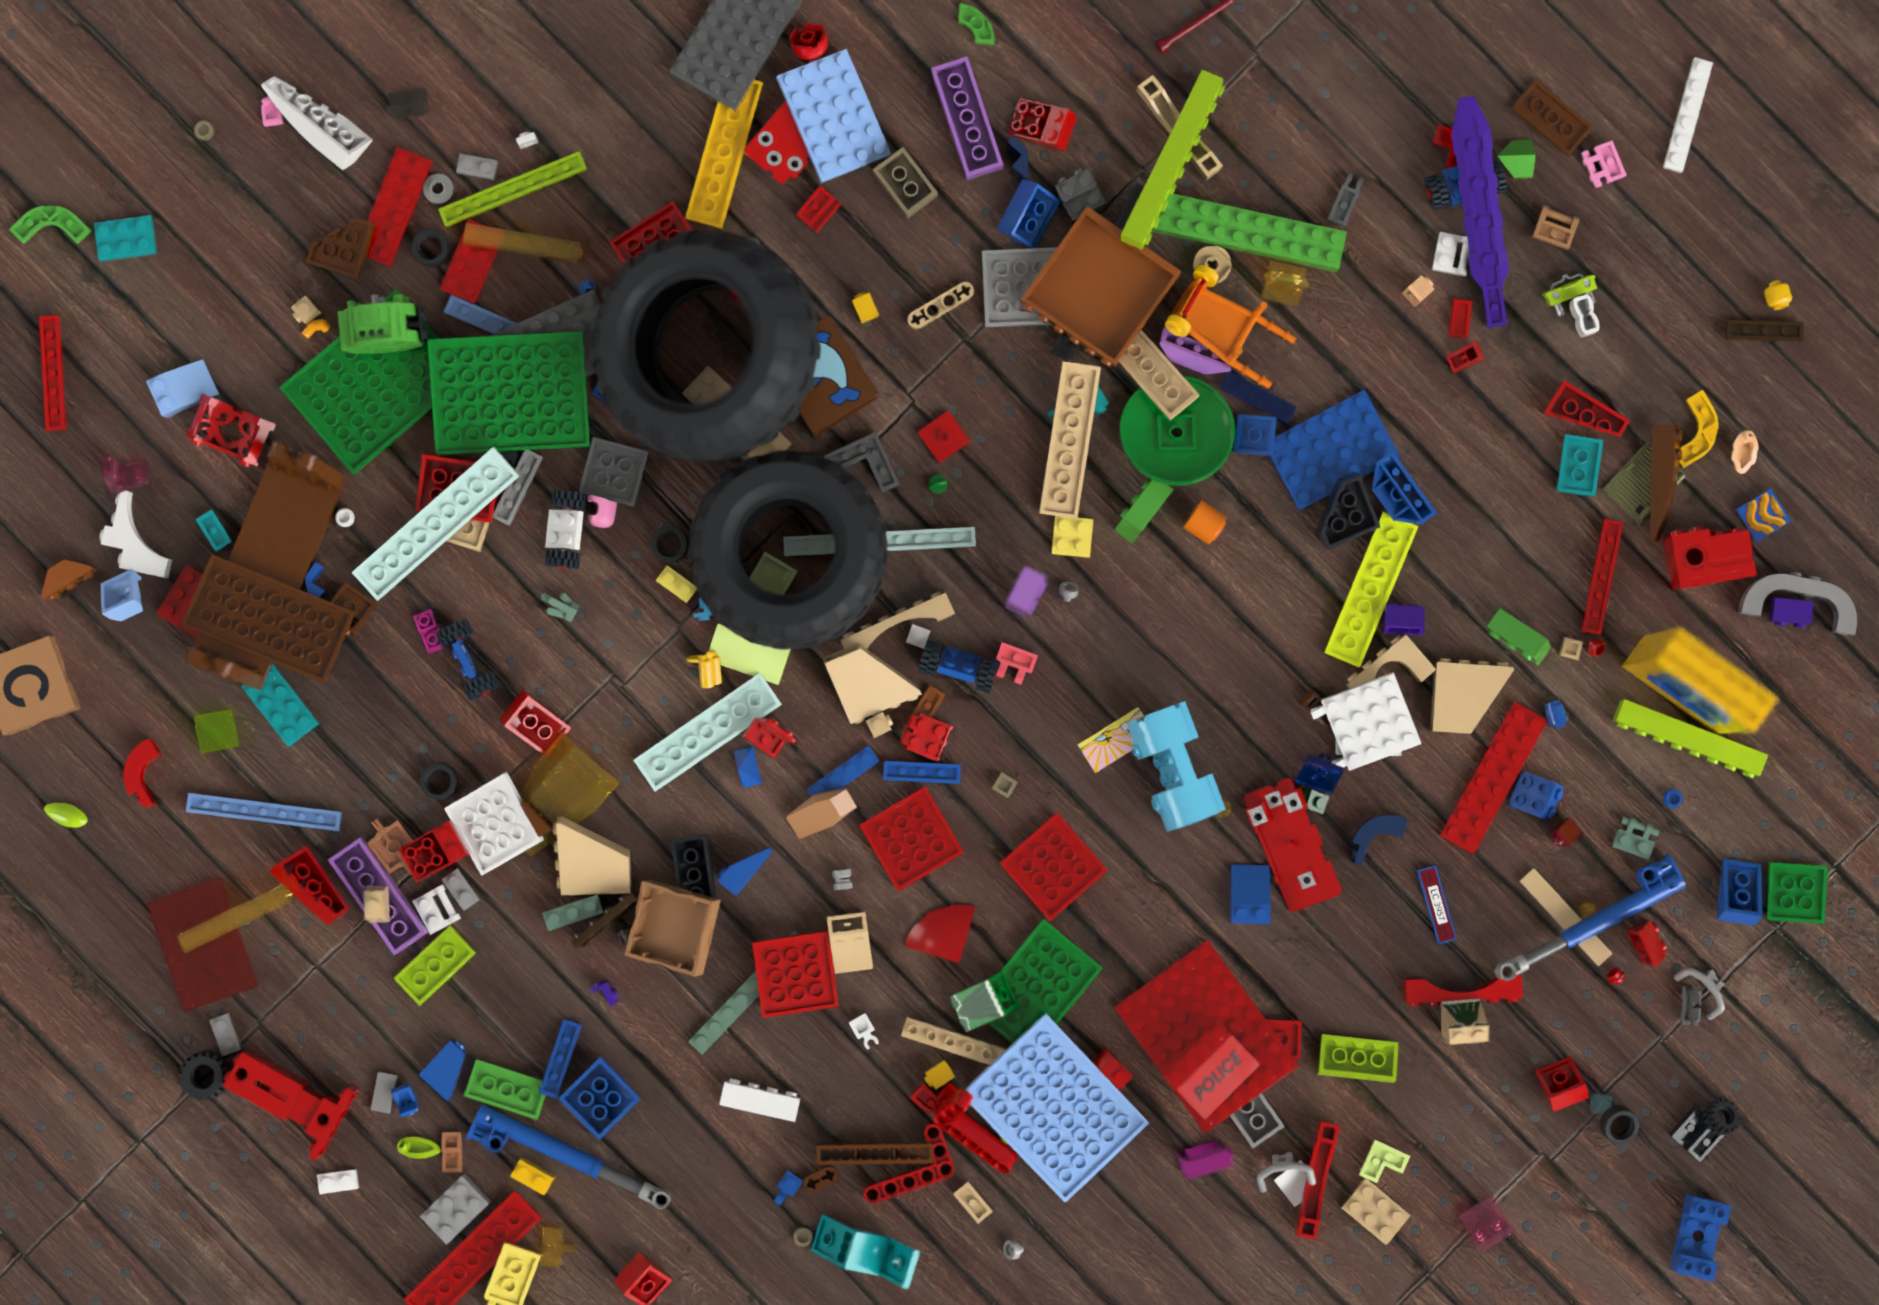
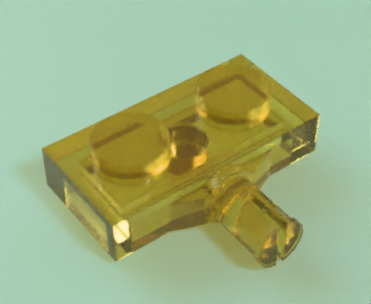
(553, 1247)

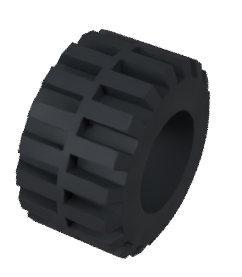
(189, 1080)

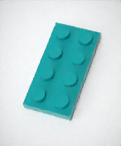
(282, 707)

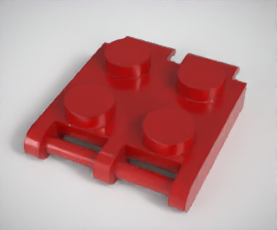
(926, 736)

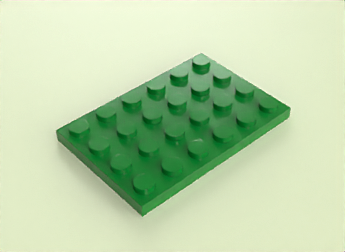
(1044, 978)

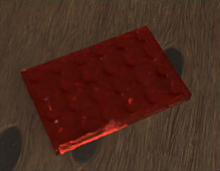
(213, 969)

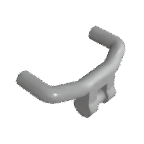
(1711, 982)
(1284, 1163)

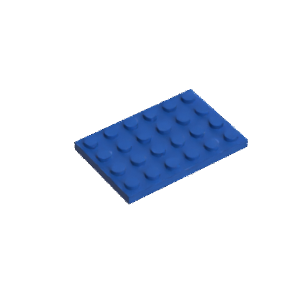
(1329, 447)

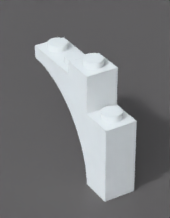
(124, 535)

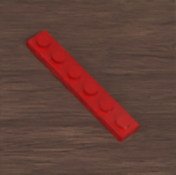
(52, 373)
(1602, 576)

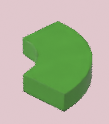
(977, 24)

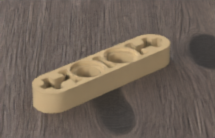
(942, 308)

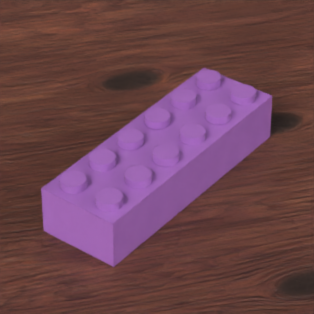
(967, 118)
(1028, 587)
(361, 868)

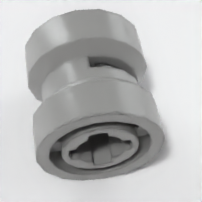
(842, 879)

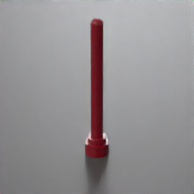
(1164, 44)

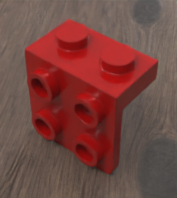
(768, 736)

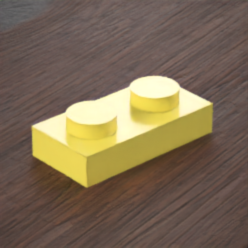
(676, 584)

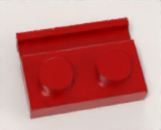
(818, 209)

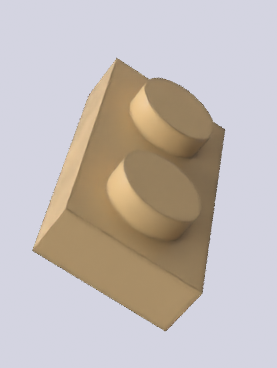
(972, 1202)

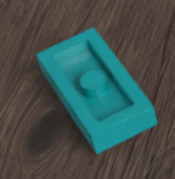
(214, 530)

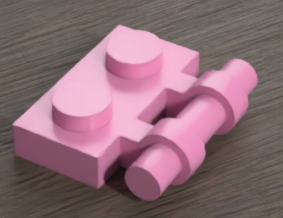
(1609, 162)

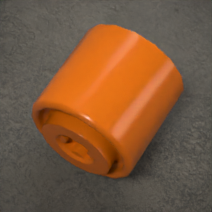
(1205, 522)

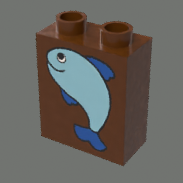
(839, 385)

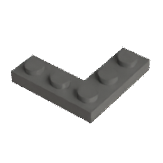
(872, 449)

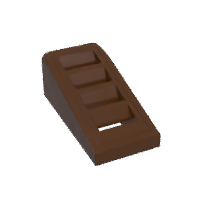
(1308, 697)
(538, 820)

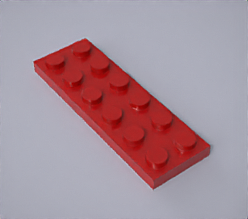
(396, 204)

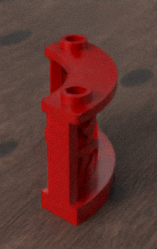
(258, 428)

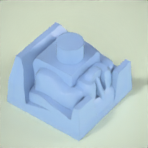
(121, 596)

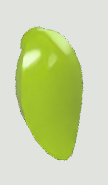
(66, 814)
(418, 1147)

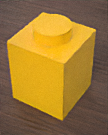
(865, 307)
(939, 1074)

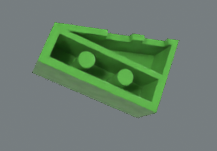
(1142, 510)
(1519, 637)

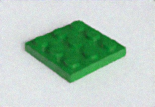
(1796, 893)

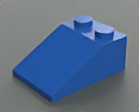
(739, 874)
(1740, 892)
(1250, 894)

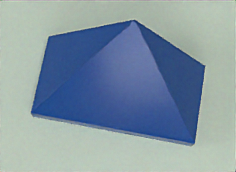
(748, 767)

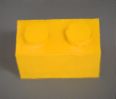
(533, 1176)

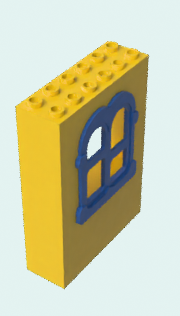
(1699, 682)

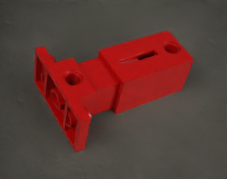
(289, 1097)

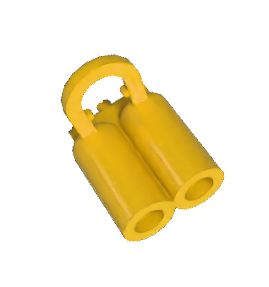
(708, 668)

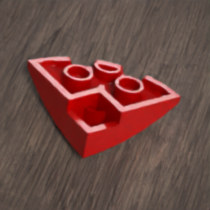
(942, 932)

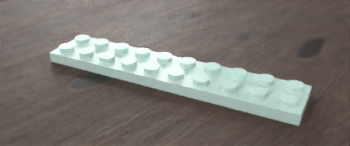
(435, 523)

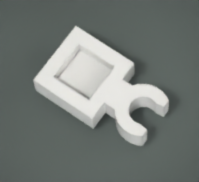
(862, 1028)

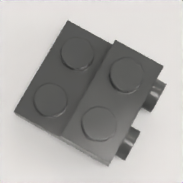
(1079, 193)

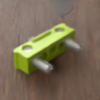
(1569, 290)

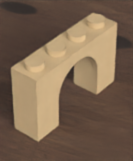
(1401, 651)

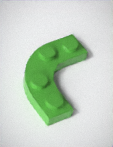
(46, 216)

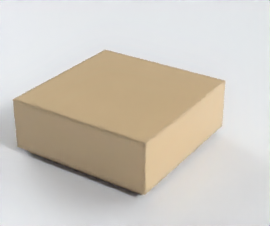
(1571, 648)

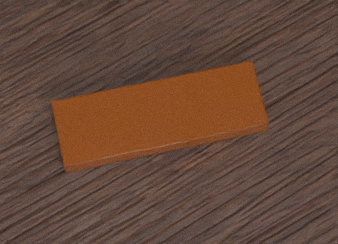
(928, 704)

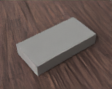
(382, 1096)

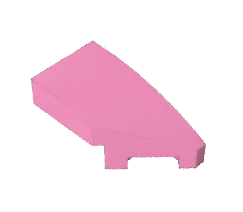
(270, 113)

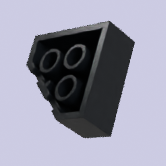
(1346, 512)

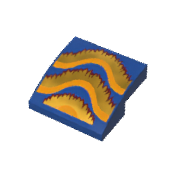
(1763, 515)

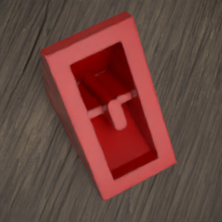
(1465, 357)

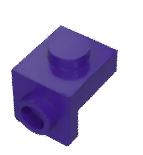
(610, 993)

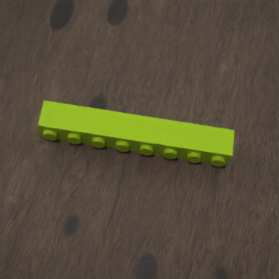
(1689, 737)

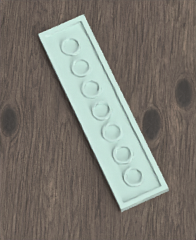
(707, 732)

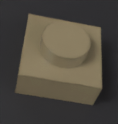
(1004, 785)

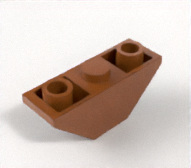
(65, 577)

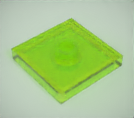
(216, 731)

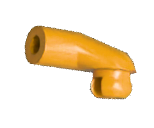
(315, 325)

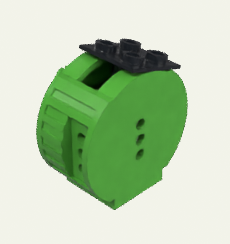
(382, 326)

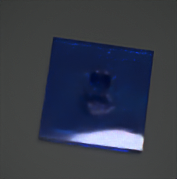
(1320, 773)

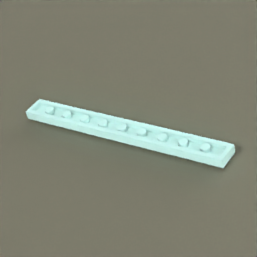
(895, 541)

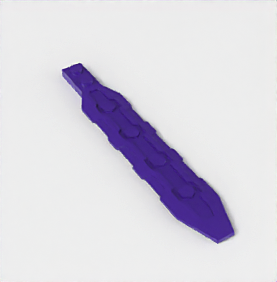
(1481, 207)

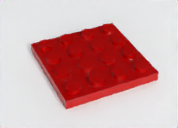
(911, 838)
(1053, 866)
(795, 974)

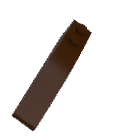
(1663, 475)
(873, 1153)

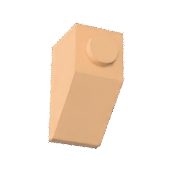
(1418, 290)

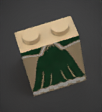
(1463, 1021)

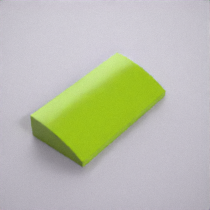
(1358, 1058)

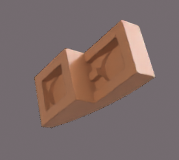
(452, 1152)

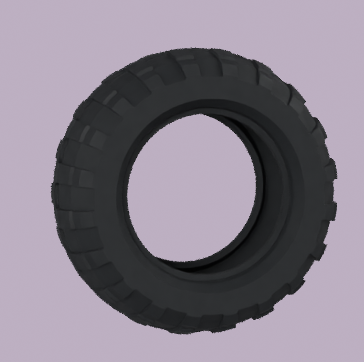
(631, 331)

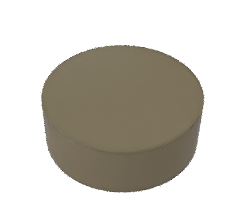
(204, 130)
(803, 1236)

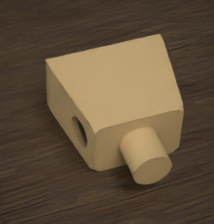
(377, 904)

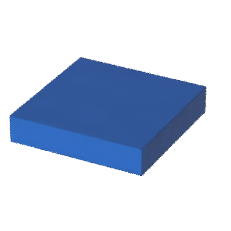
(1255, 435)

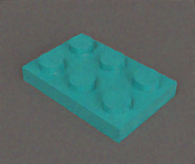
(125, 238)
(1579, 465)

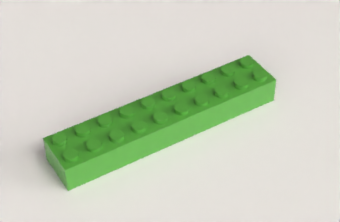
(1252, 232)

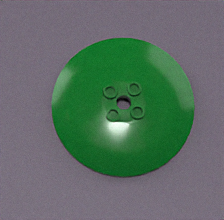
(1182, 460)

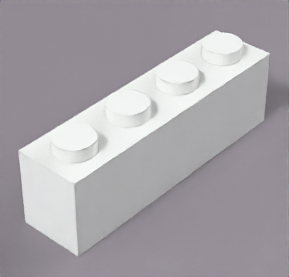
(759, 1100)

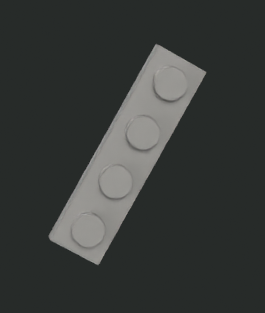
(518, 488)

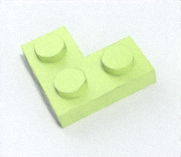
(1381, 1156)

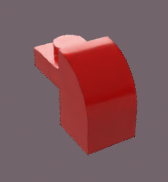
(1112, 1068)

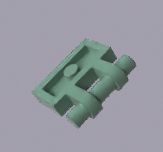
(1633, 843)

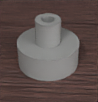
(1068, 591)
(1012, 1249)

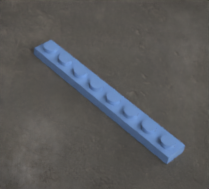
(263, 811)

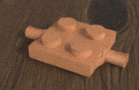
(386, 845)

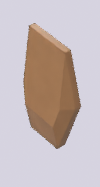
(820, 812)

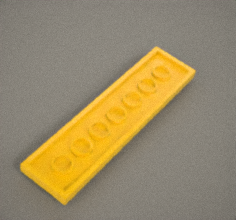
(722, 160)

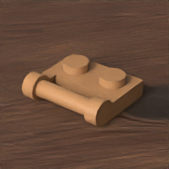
(1554, 233)

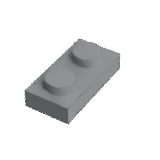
(476, 166)
(460, 889)
(225, 1034)

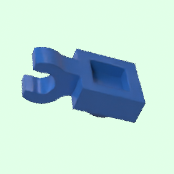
(789, 1185)

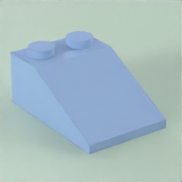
(181, 388)

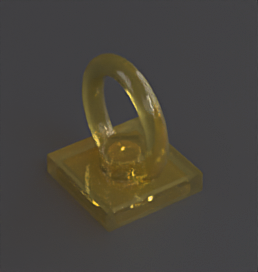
(1284, 283)

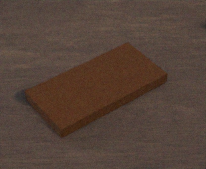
(1551, 118)

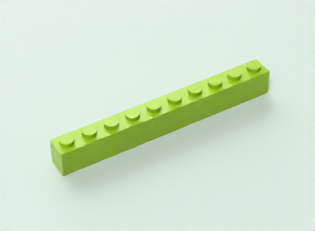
(1172, 159)

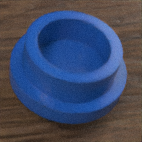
(1672, 798)

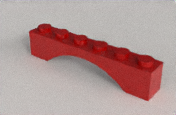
(1421, 991)
(1312, 1197)

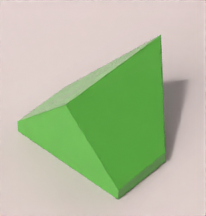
(1519, 158)

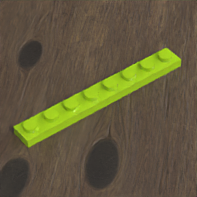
(512, 189)

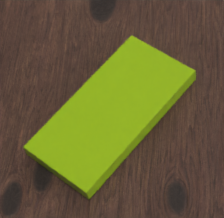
(434, 965)

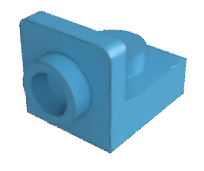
(703, 616)

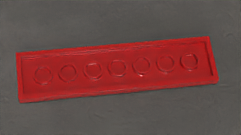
(1493, 778)
(476, 1253)

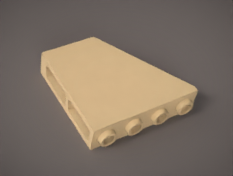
(867, 683)
(1464, 693)
(589, 861)

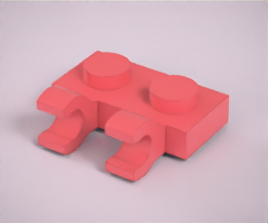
(1016, 658)

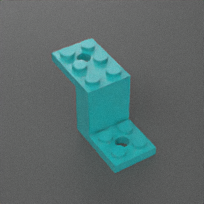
(865, 1251)

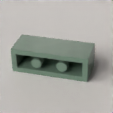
(573, 912)

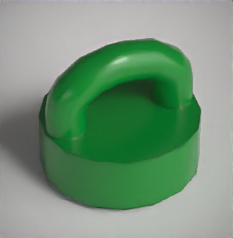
(938, 484)

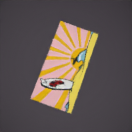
(1109, 742)

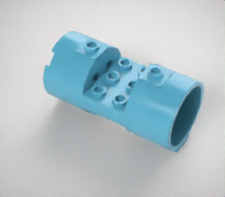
(1185, 797)

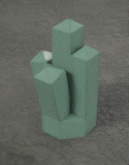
(567, 610)

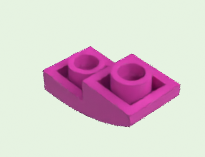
(428, 628)

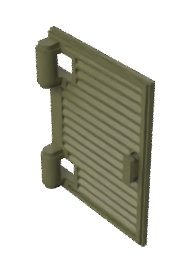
(1634, 486)

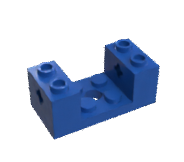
(1692, 1256)

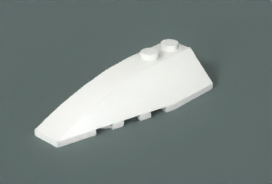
(324, 130)

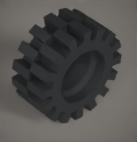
(1729, 1112)

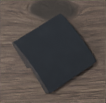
(1694, 1134)

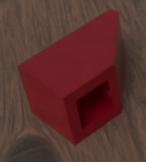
(1564, 833)

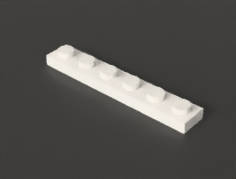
(1687, 115)

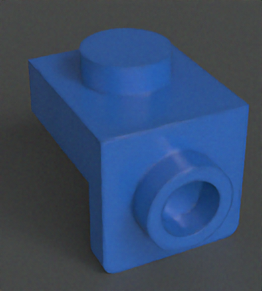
(405, 1100)

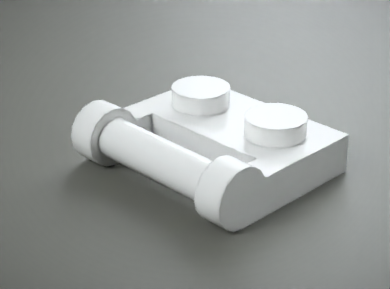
(1446, 251)
(431, 913)

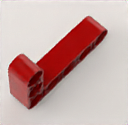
(954, 1121)
(916, 1173)

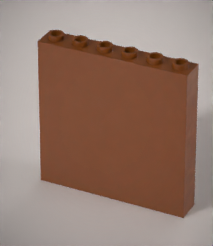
(1099, 288)

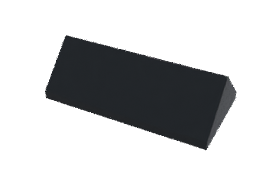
(693, 864)

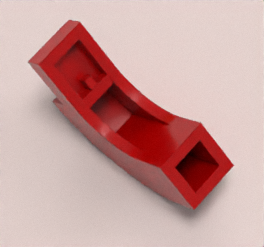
(135, 768)

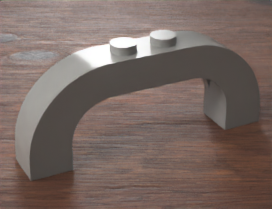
(1841, 604)

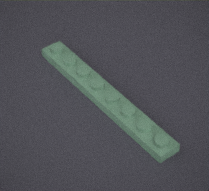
(727, 1014)

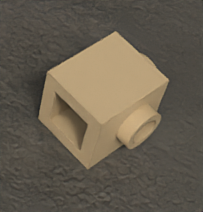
(305, 310)
(879, 724)

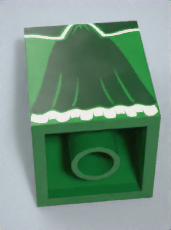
(984, 1001)

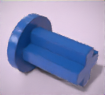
(586, 286)

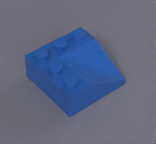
(600, 1097)

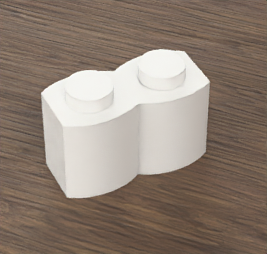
(1582, 311)

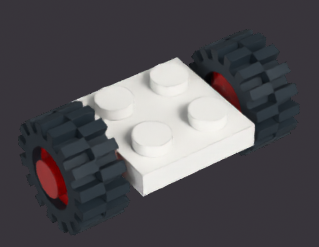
(564, 529)

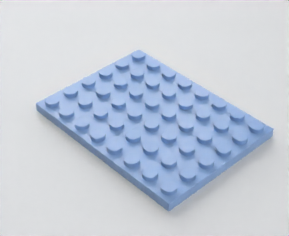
(1055, 1108)

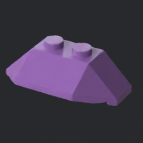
(1191, 354)

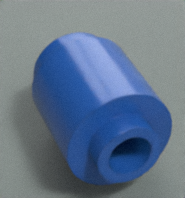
(1555, 714)

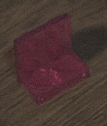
(126, 476)
(1486, 1224)

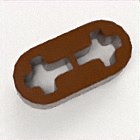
(818, 1175)

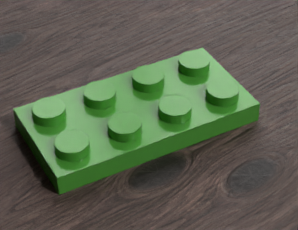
(505, 1089)

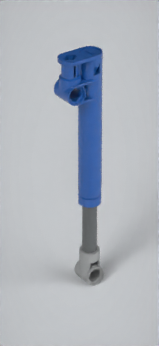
(1663, 881)
(493, 1124)

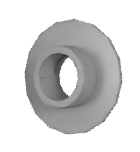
(442, 197)

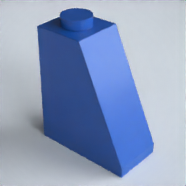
(445, 1069)

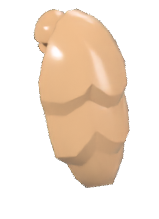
(1744, 451)

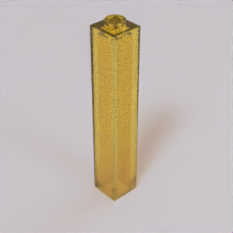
(522, 243)
(235, 918)

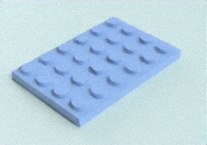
(833, 115)

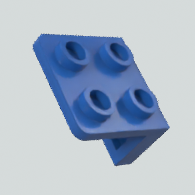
(1536, 796)

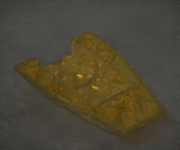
(566, 785)

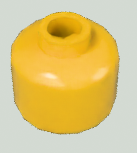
(1778, 295)

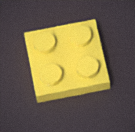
(1072, 536)

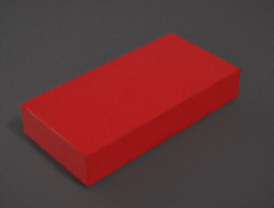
(1460, 318)

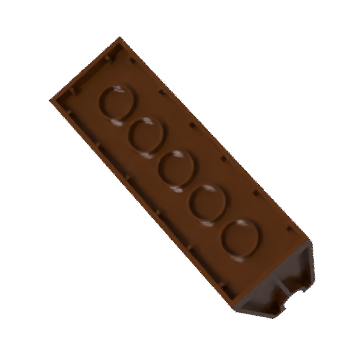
(278, 542)

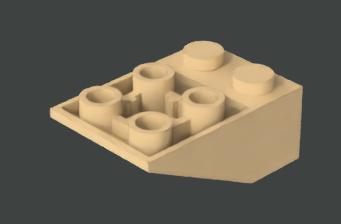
(850, 942)

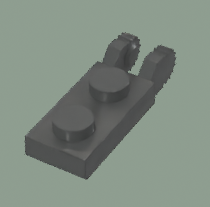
(1345, 202)

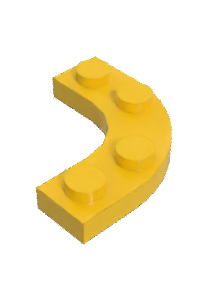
(1706, 429)

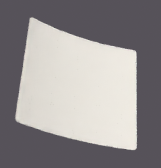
(1292, 1184)

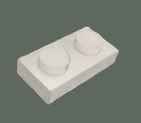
(337, 1181)

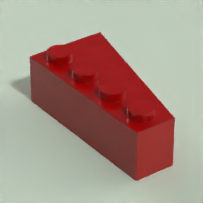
(1581, 409)
(311, 885)

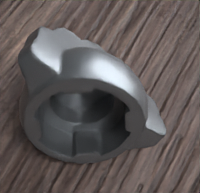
(623, 936)

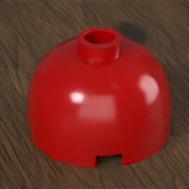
(809, 41)

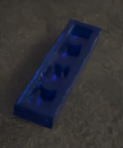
(1258, 398)

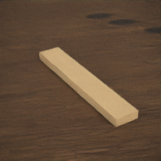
(1562, 914)

